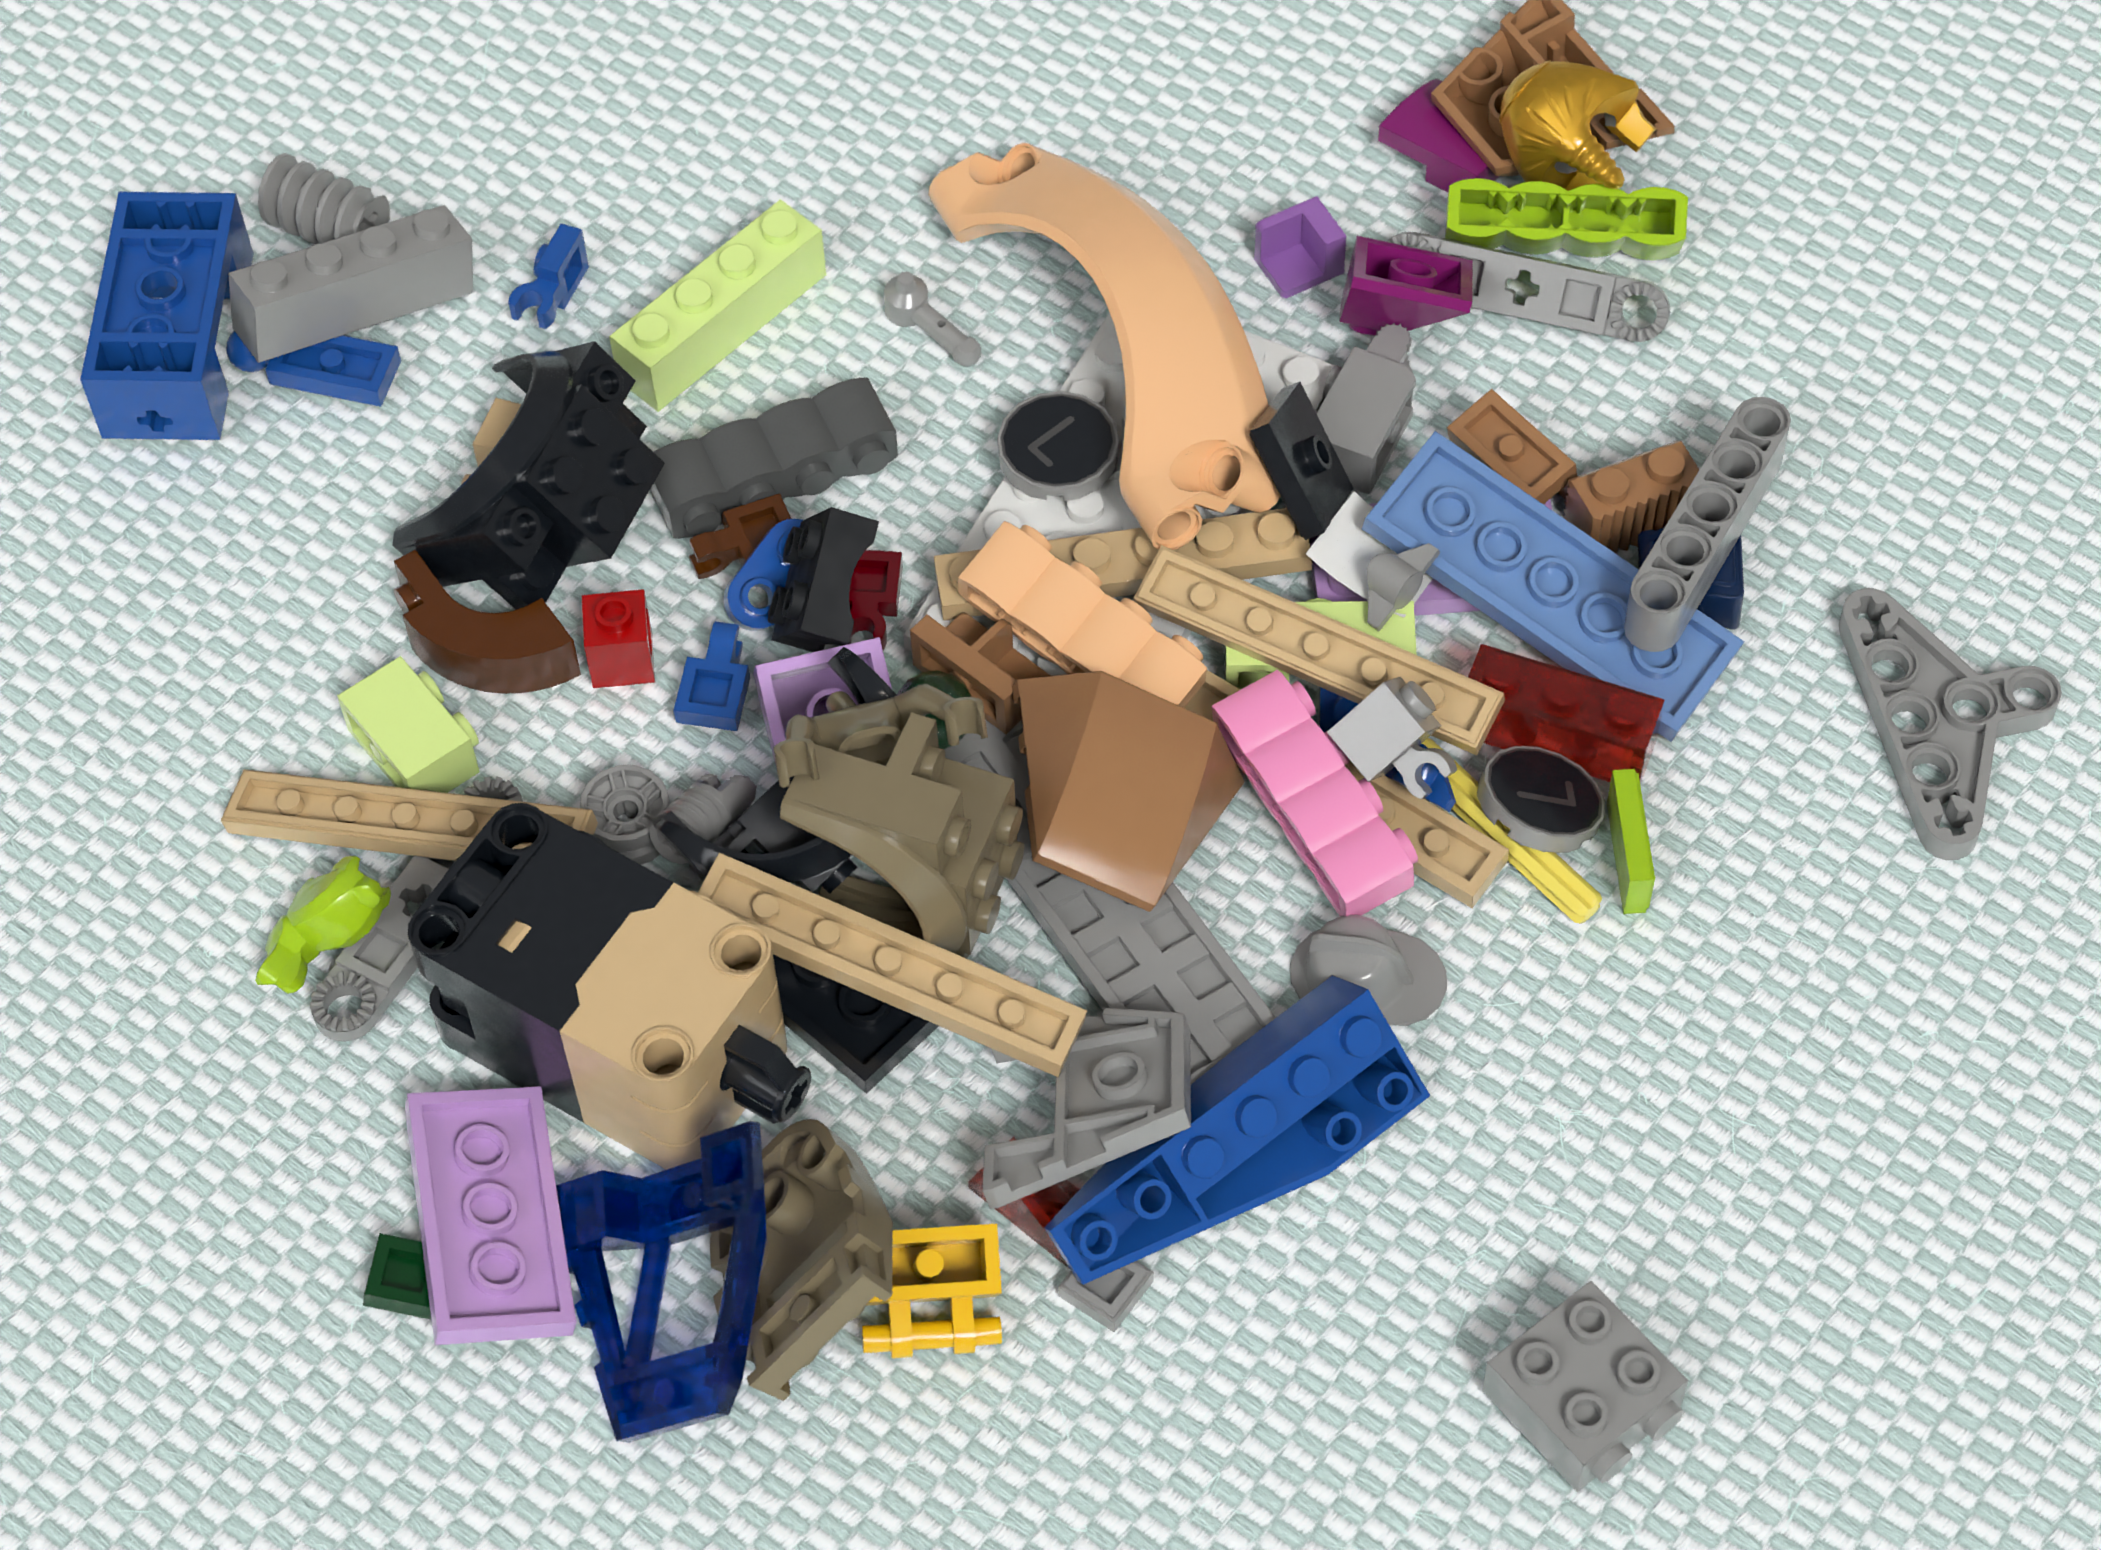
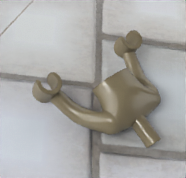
(871, 727)

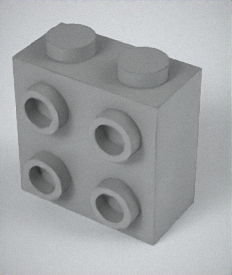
(1586, 1387)

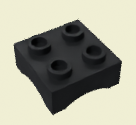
(815, 598)

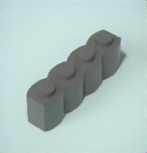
(785, 451)

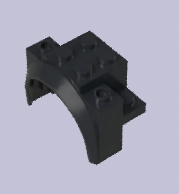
(551, 487)

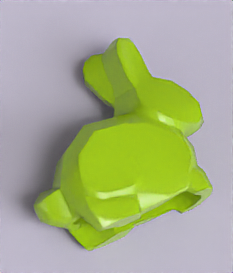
(323, 916)

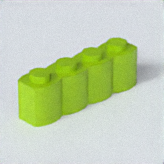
(1583, 221)

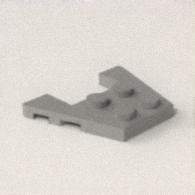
(1114, 1095)

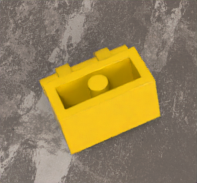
(939, 1266)

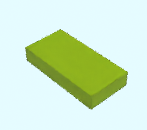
(1630, 841)

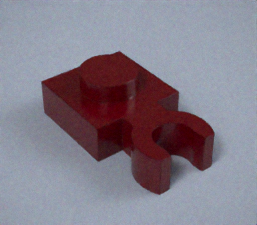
(875, 592)

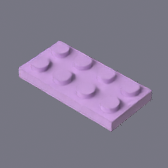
(489, 1215)

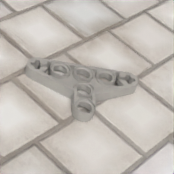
(1930, 688)

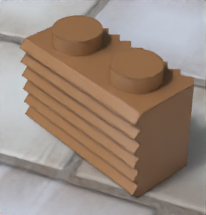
(1630, 495)

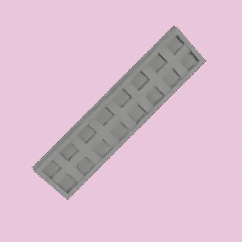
(1120, 950)

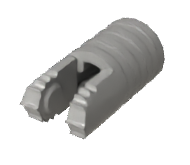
(706, 810)

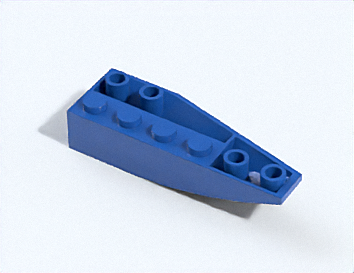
(1261, 1125)

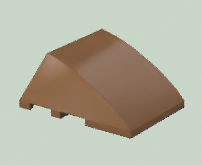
(1531, 36)
(1119, 782)

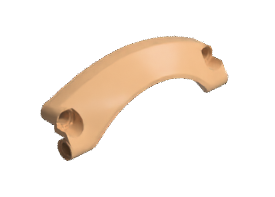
(1180, 340)

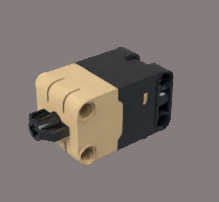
(605, 988)

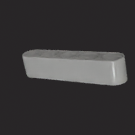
(1706, 524)

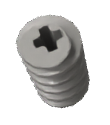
(315, 202)

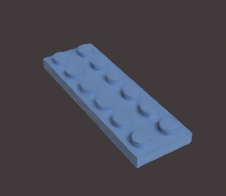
(1542, 578)

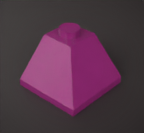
(1403, 287)

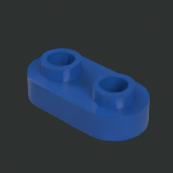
(761, 569)

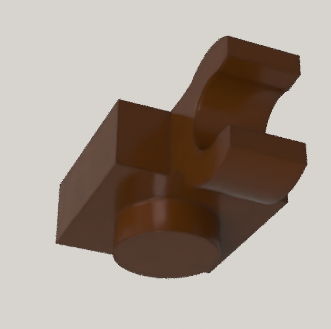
(741, 534)

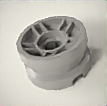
(628, 792)

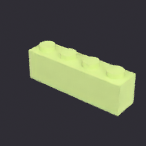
(719, 304)

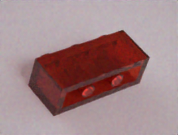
(1569, 713)

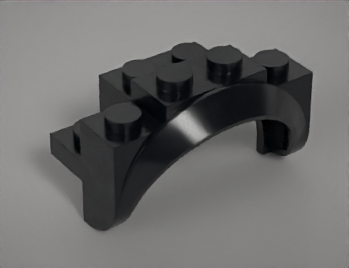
(788, 850)

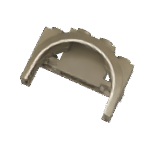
(922, 824)

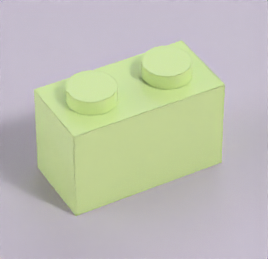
(408, 729)

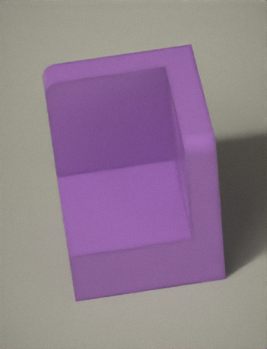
(1300, 247)

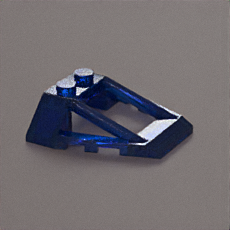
(652, 1214)

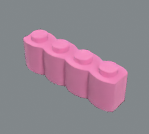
(1314, 796)

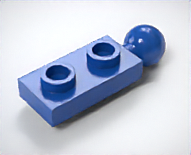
(334, 368)

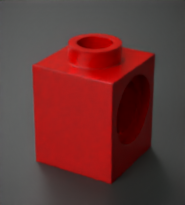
(618, 638)

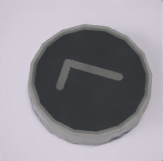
(1058, 445)
(1541, 798)

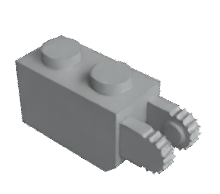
(1369, 405)

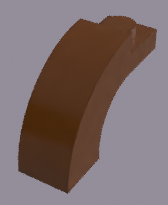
(481, 649)

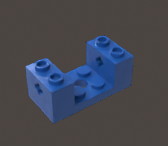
(155, 360)

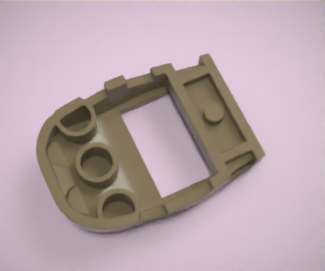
(821, 1254)

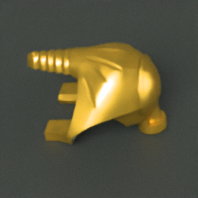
(1549, 129)

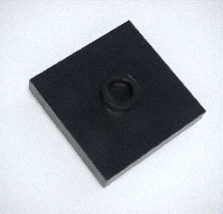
(1301, 461)

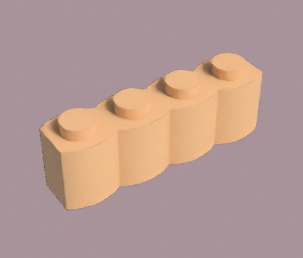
(1072, 621)

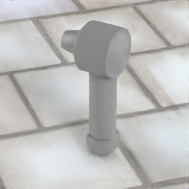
(908, 306)

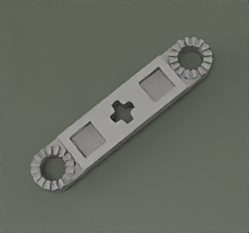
(1566, 295)
(383, 959)

